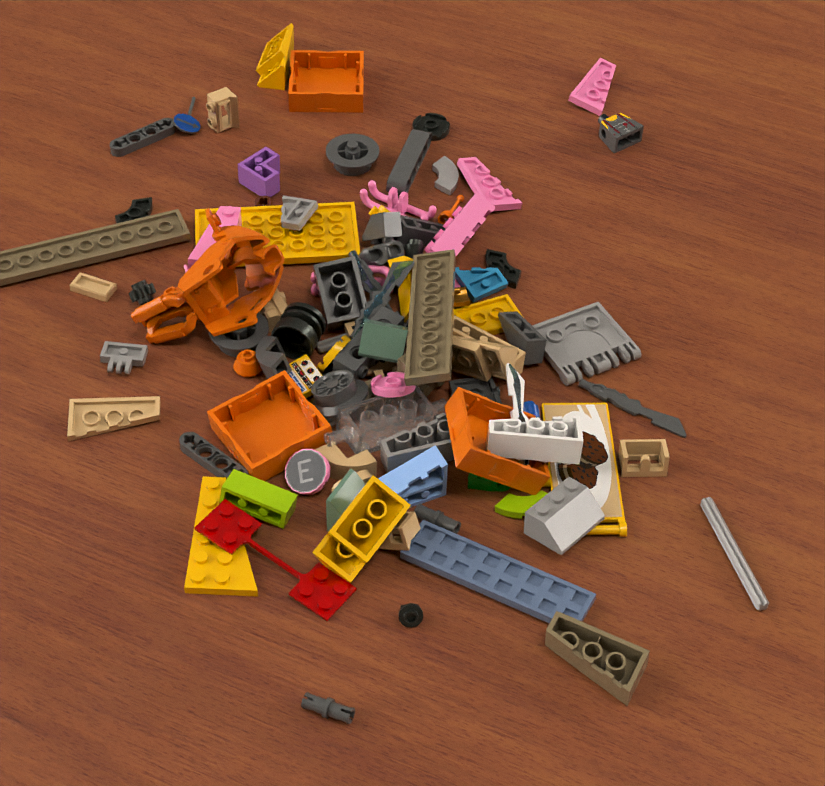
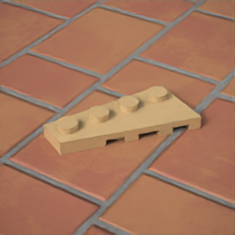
(103, 415)

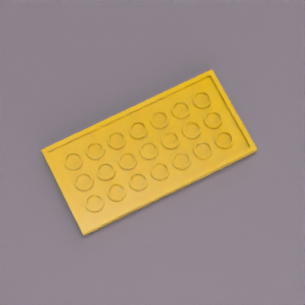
(324, 237)

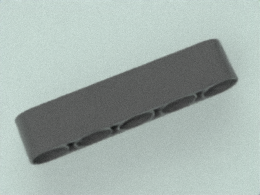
(409, 161)

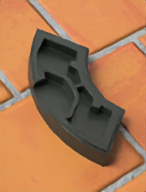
(498, 260)

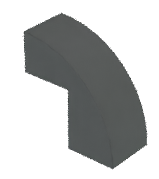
(271, 356)

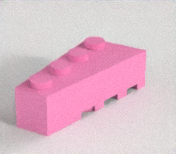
(229, 217)
(463, 226)

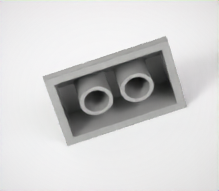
(563, 516)

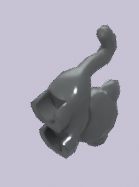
(381, 253)

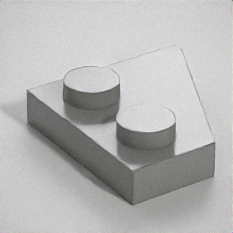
(296, 212)

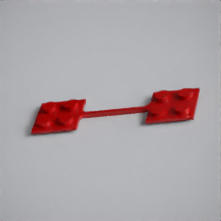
(317, 590)

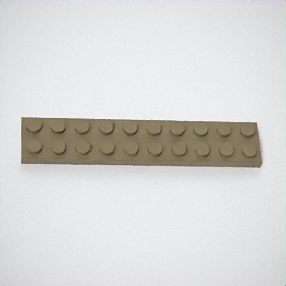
(92, 246)
(431, 318)

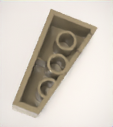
(598, 655)

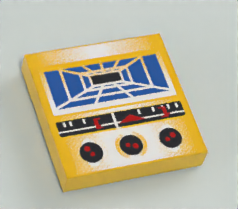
(304, 374)

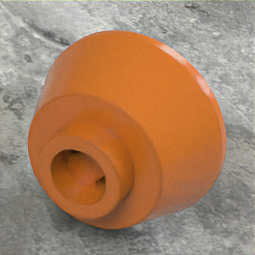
(247, 364)

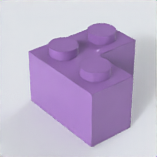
(261, 172)

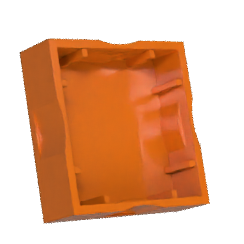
(326, 81)
(268, 425)
(468, 427)

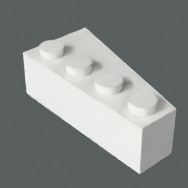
(537, 439)

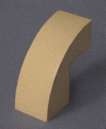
(341, 465)

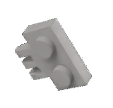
(123, 356)

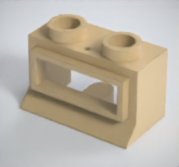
(214, 102)
(644, 451)
(407, 528)

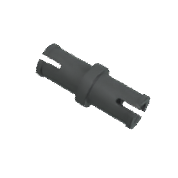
(437, 518)
(328, 708)

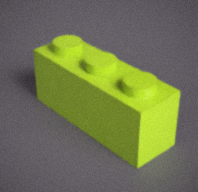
(259, 498)

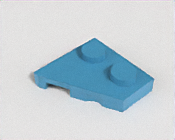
(480, 281)

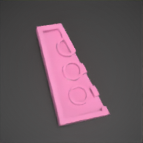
(594, 87)
(489, 187)

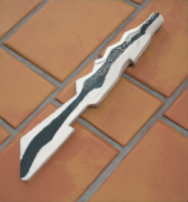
(516, 390)

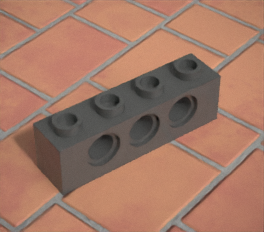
(348, 356)

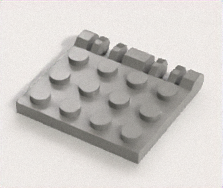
(585, 339)

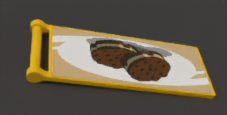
(597, 462)

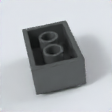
(339, 291)

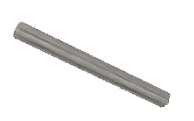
(734, 554)

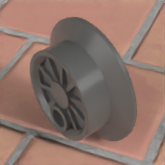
(352, 153)
(242, 339)
(337, 390)

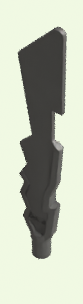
(634, 407)

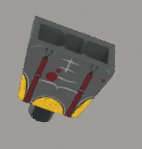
(619, 131)

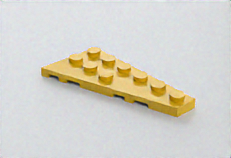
(211, 567)

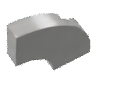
(447, 175)

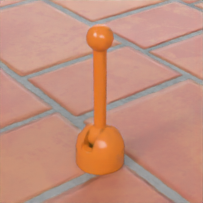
(448, 213)

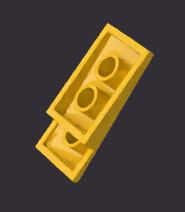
(275, 60)
(361, 529)

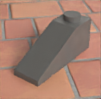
(418, 229)
(524, 336)

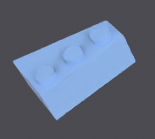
(419, 478)

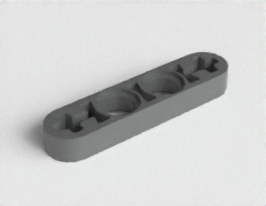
(124, 144)
(211, 461)

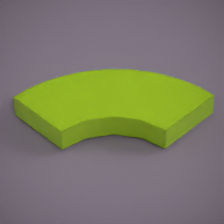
(516, 506)

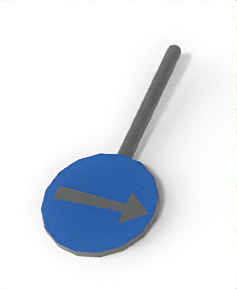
(186, 122)

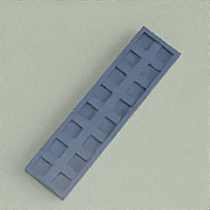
(496, 574)

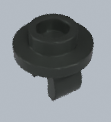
(410, 615)

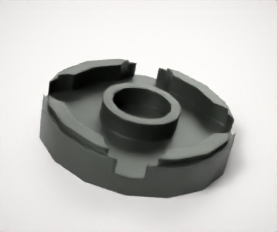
(432, 123)

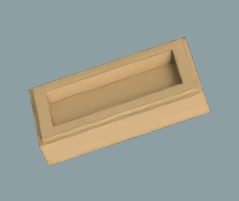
(93, 287)

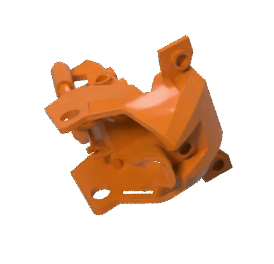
(213, 285)

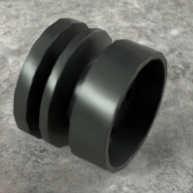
(299, 329)

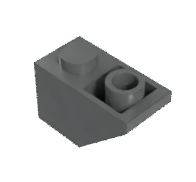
(383, 228)

